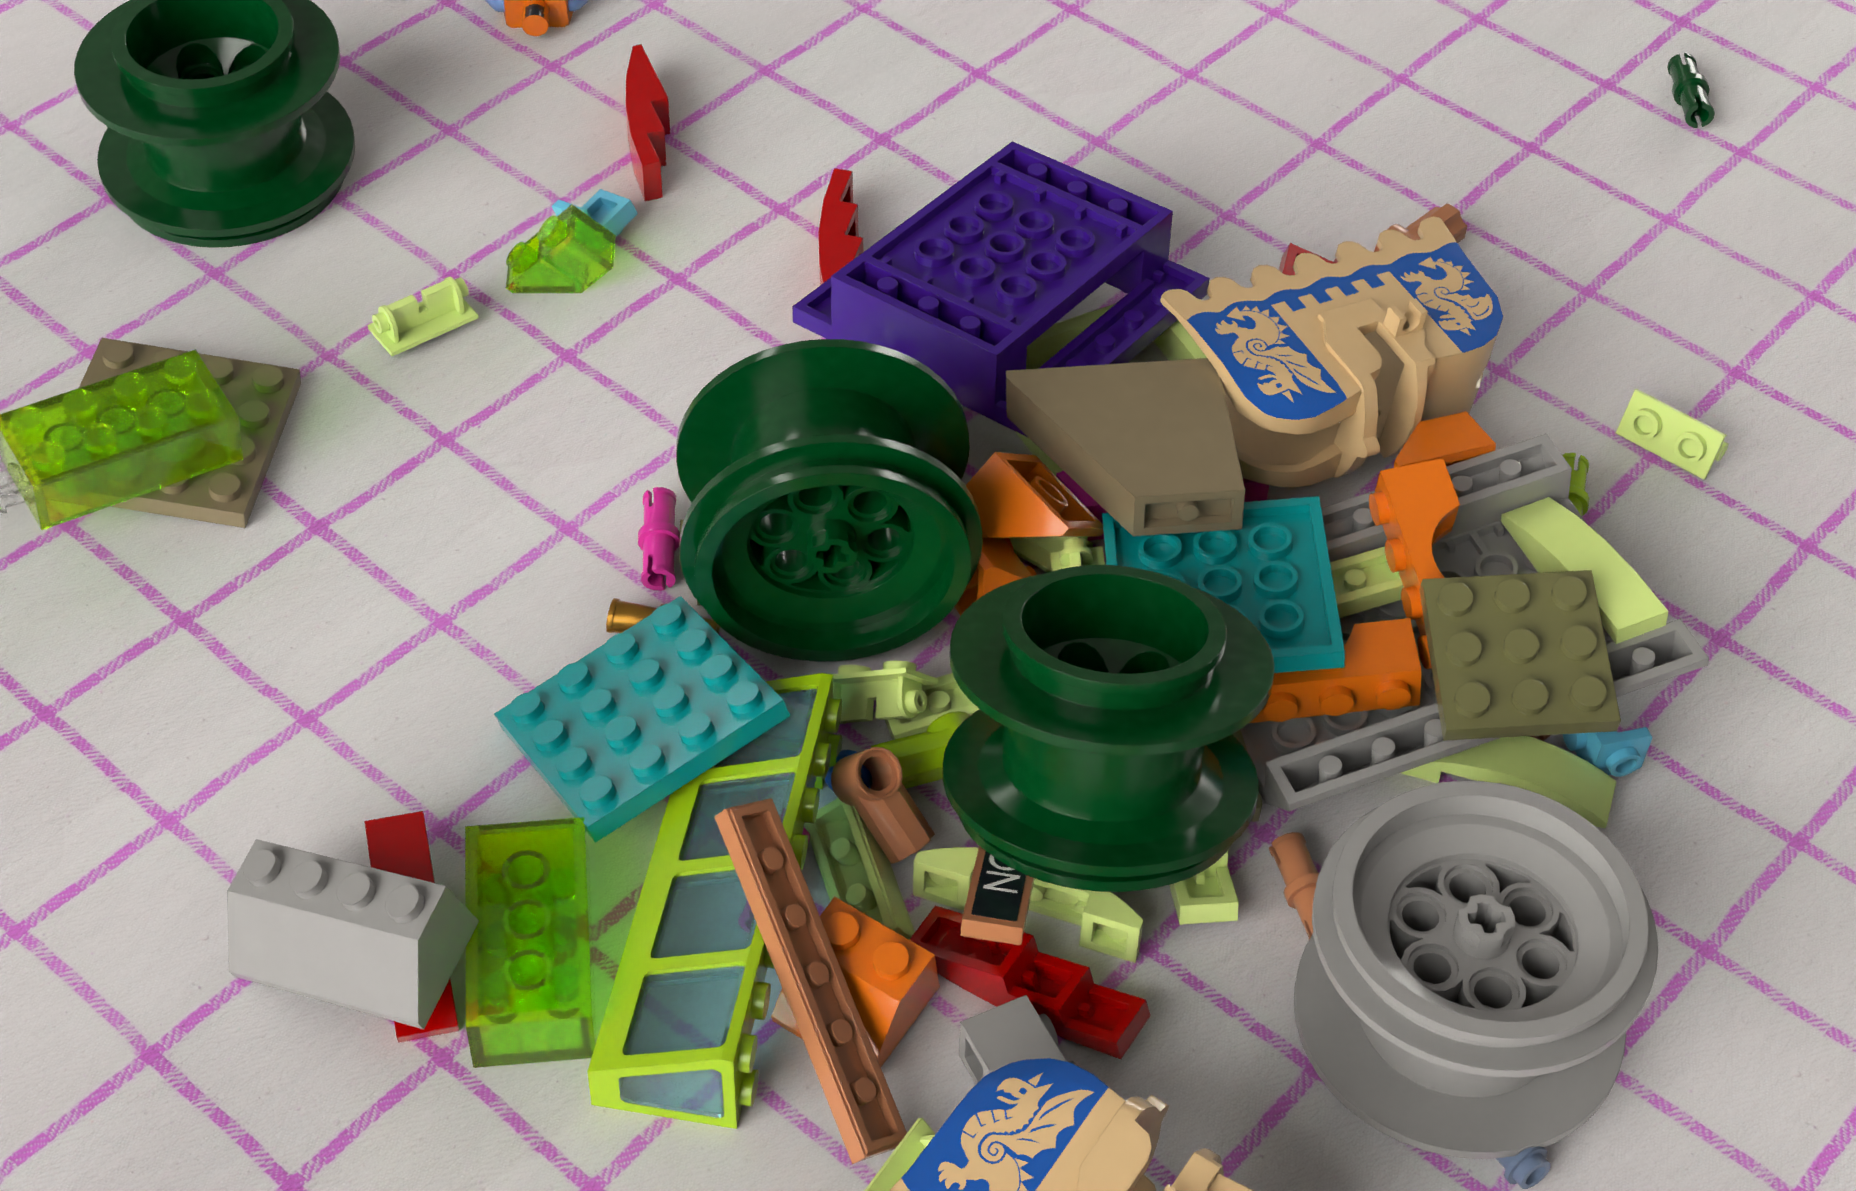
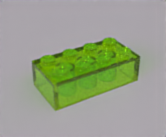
(119, 438)
(532, 944)

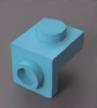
(605, 208)
(1612, 751)

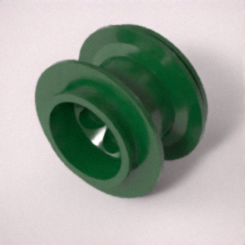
(217, 116)
(827, 500)
(1105, 726)

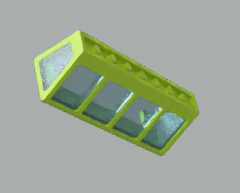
(694, 955)

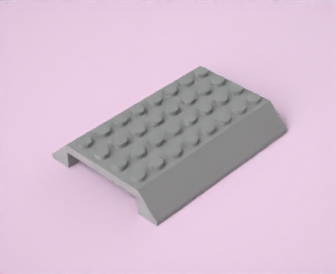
(1329, 754)

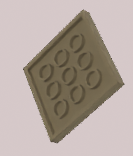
(263, 403)

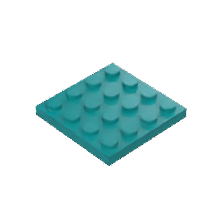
(1267, 571)
(640, 717)

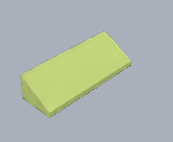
(857, 867)

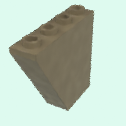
(1138, 439)

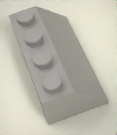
(344, 932)

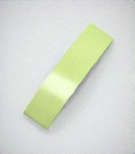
(1534, 767)
(1104, 918)

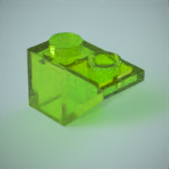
(562, 256)

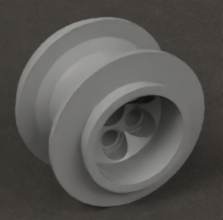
(1497, 908)

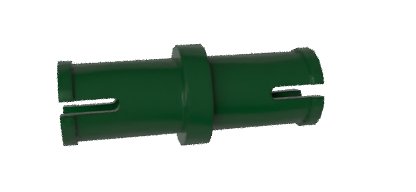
(1690, 90)

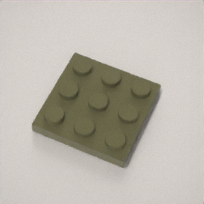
(1518, 655)

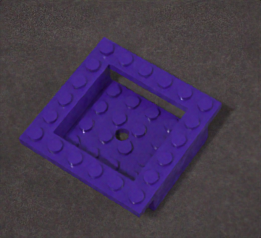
(999, 267)

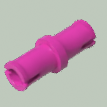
(658, 539)

